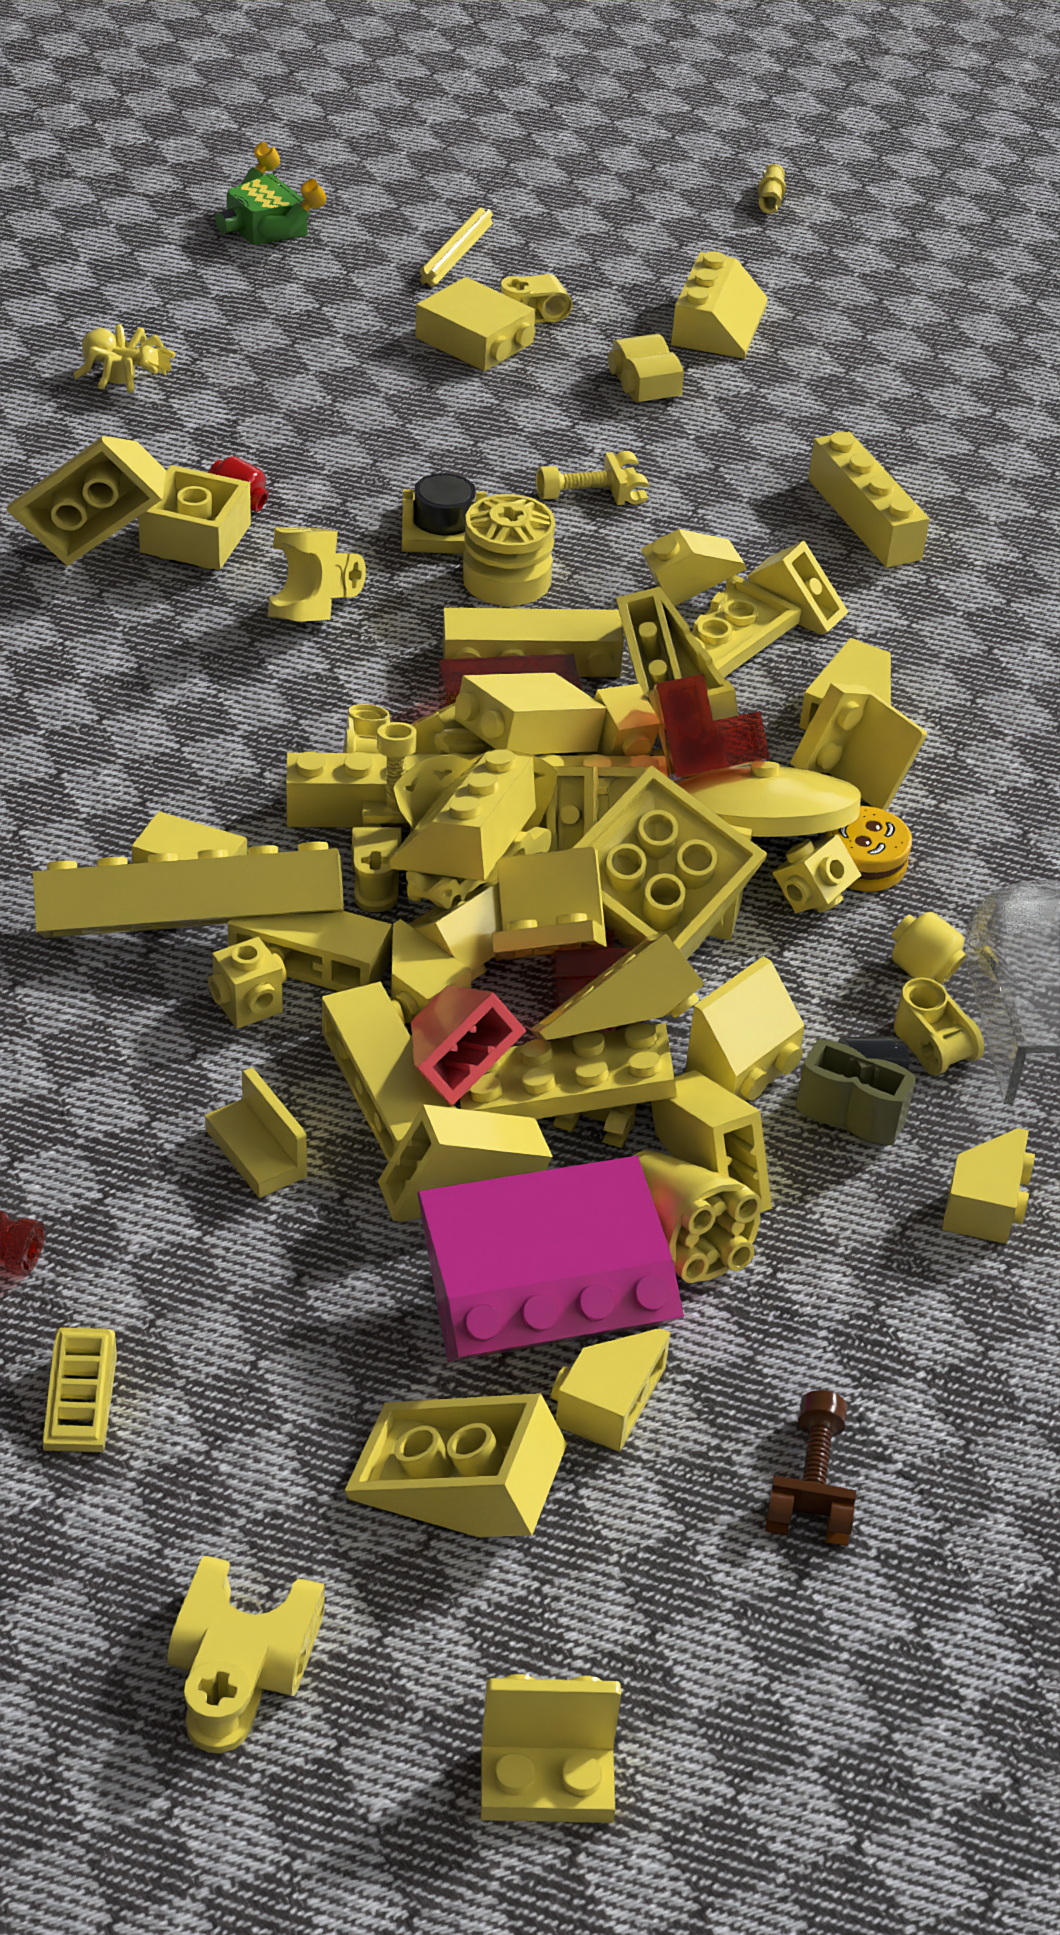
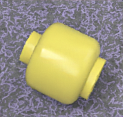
(928, 947)

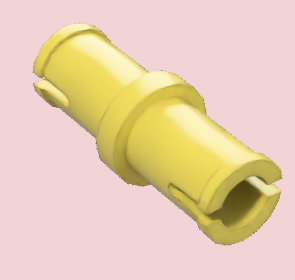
(771, 188)

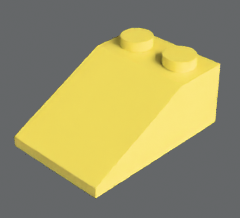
(640, 986)
(462, 1463)

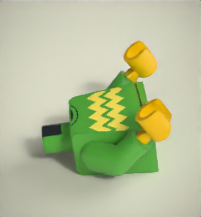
(267, 208)

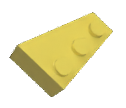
(666, 649)

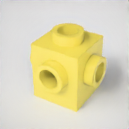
(807, 874)
(247, 982)

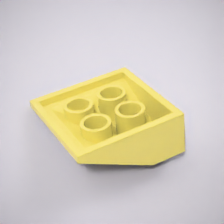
(668, 864)

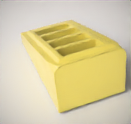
(80, 1354)

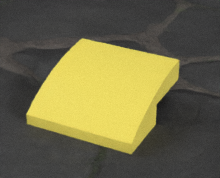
(583, 798)

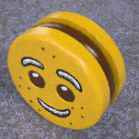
(878, 847)

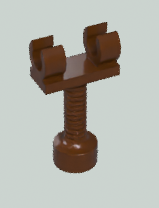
(822, 1417)

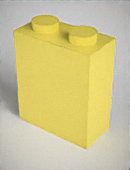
(475, 323)
(530, 713)

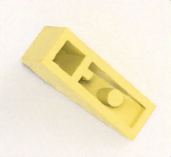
(322, 947)

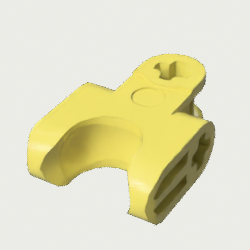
(314, 574)
(238, 1653)

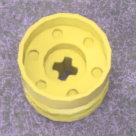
(508, 549)

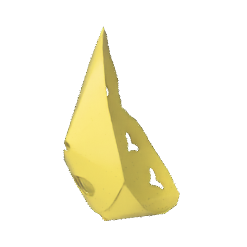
(429, 786)

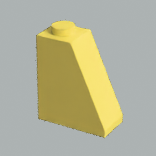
(853, 664)
(714, 1132)
(459, 1148)

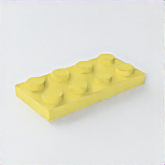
(577, 1074)

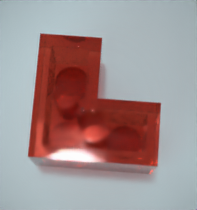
(697, 742)

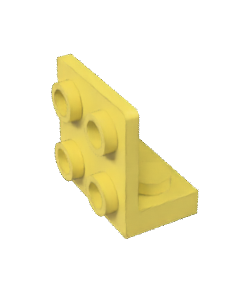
(860, 742)
(549, 903)
(549, 1749)

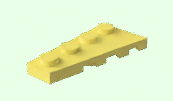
(742, 623)

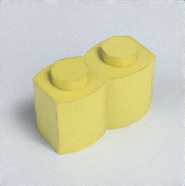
(646, 367)

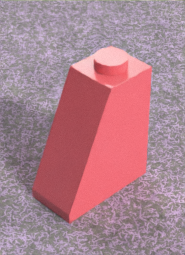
(461, 1038)

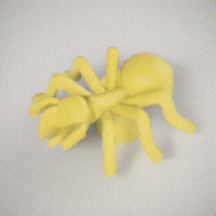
(121, 356)

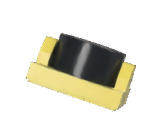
(438, 514)

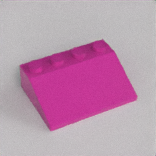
(547, 1258)

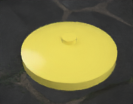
(776, 799)

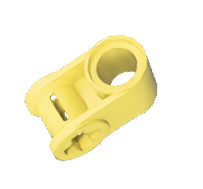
(541, 293)
(362, 728)
(375, 882)
(934, 1026)

